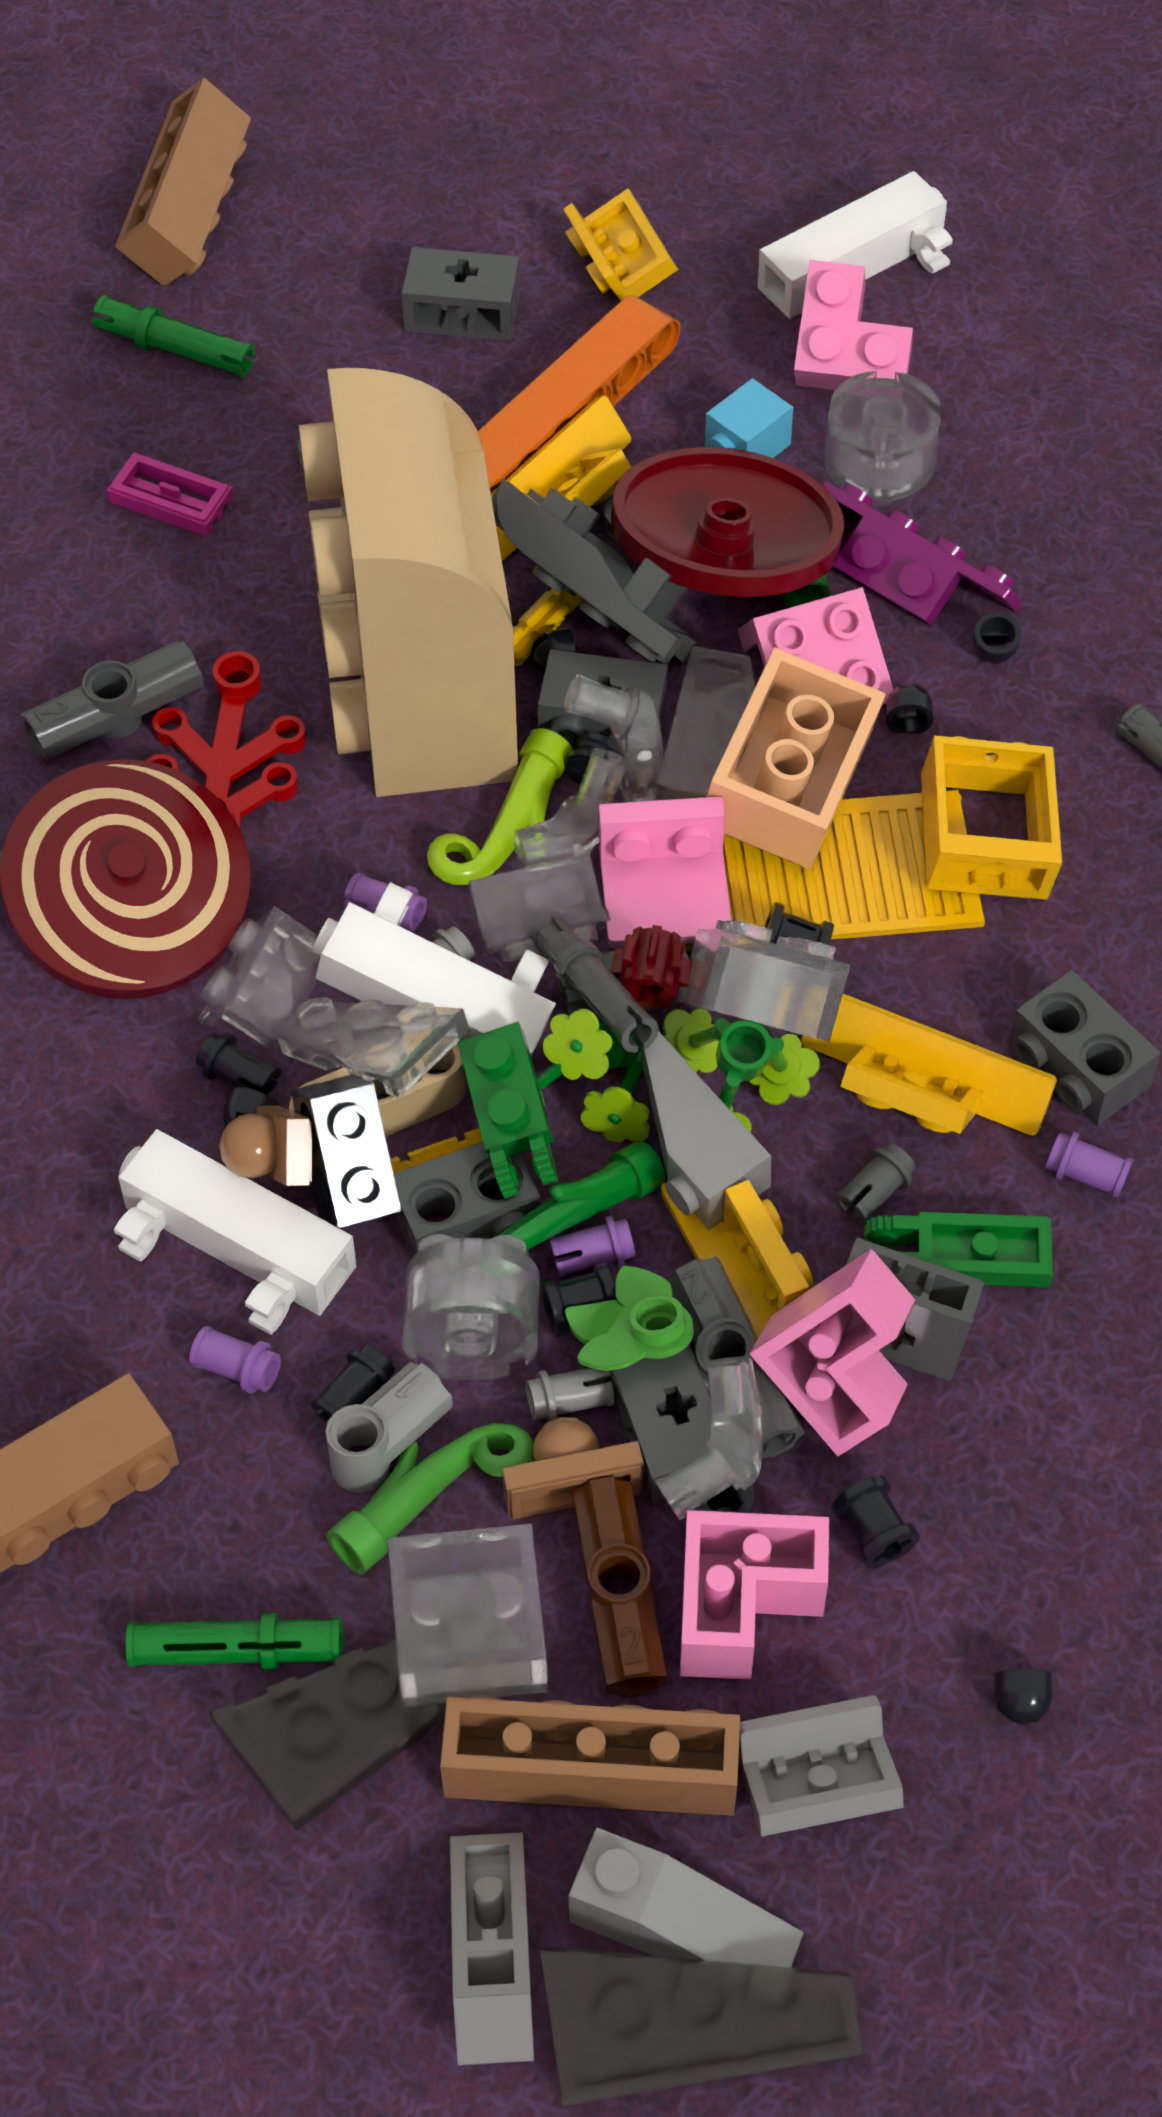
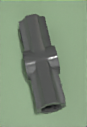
(112, 700)
(720, 1327)

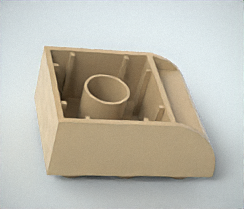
(411, 585)

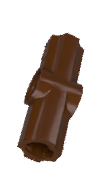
(626, 1622)

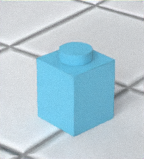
(750, 421)

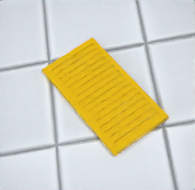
(863, 879)

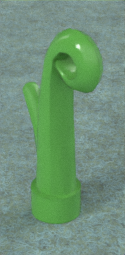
(363, 1535)

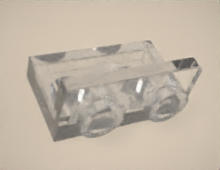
(517, 900)
(265, 978)

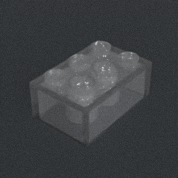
(777, 984)

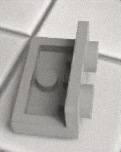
(818, 1766)

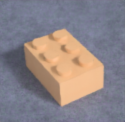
(794, 756)

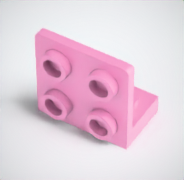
(826, 632)
(663, 866)

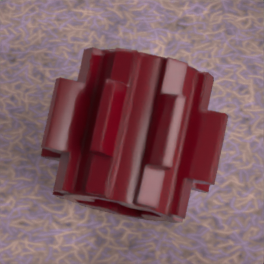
(652, 966)

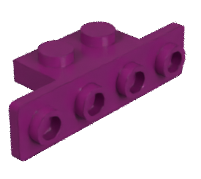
(906, 567)

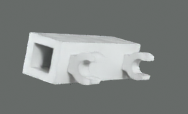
(868, 232)
(381, 961)
(235, 1222)

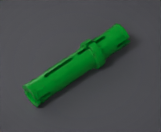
(152, 329)
(225, 1642)

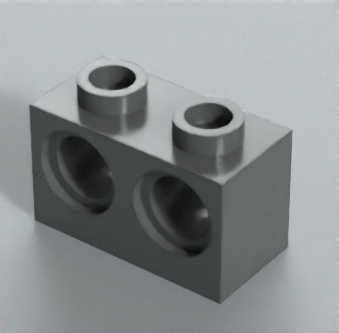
(1093, 1041)
(458, 1189)

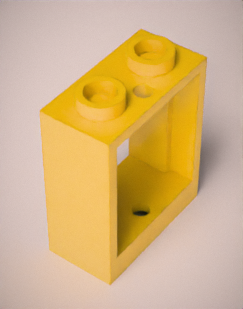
(983, 862)

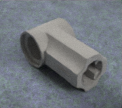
(386, 1424)

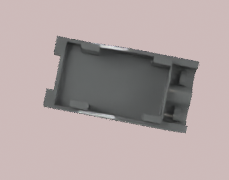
(575, 560)

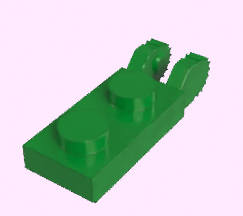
(508, 1103)
(982, 1246)

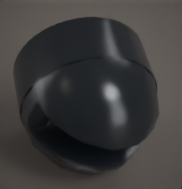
(996, 629)
(555, 640)
(909, 722)
(243, 1102)
(1023, 1694)

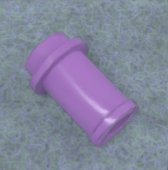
(368, 893)
(1088, 1164)
(598, 1244)
(246, 1363)

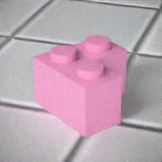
(832, 338)
(828, 1352)
(745, 1568)

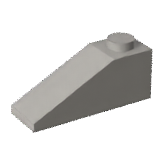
(699, 1137)
(672, 1909)
(490, 1949)

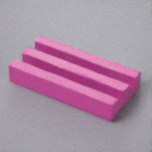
(165, 499)

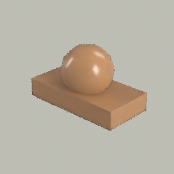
(269, 1144)
(566, 1459)

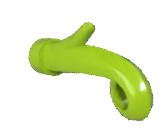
(523, 806)

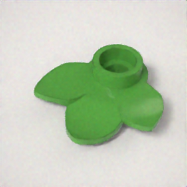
(635, 1326)

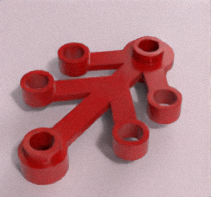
(224, 760)

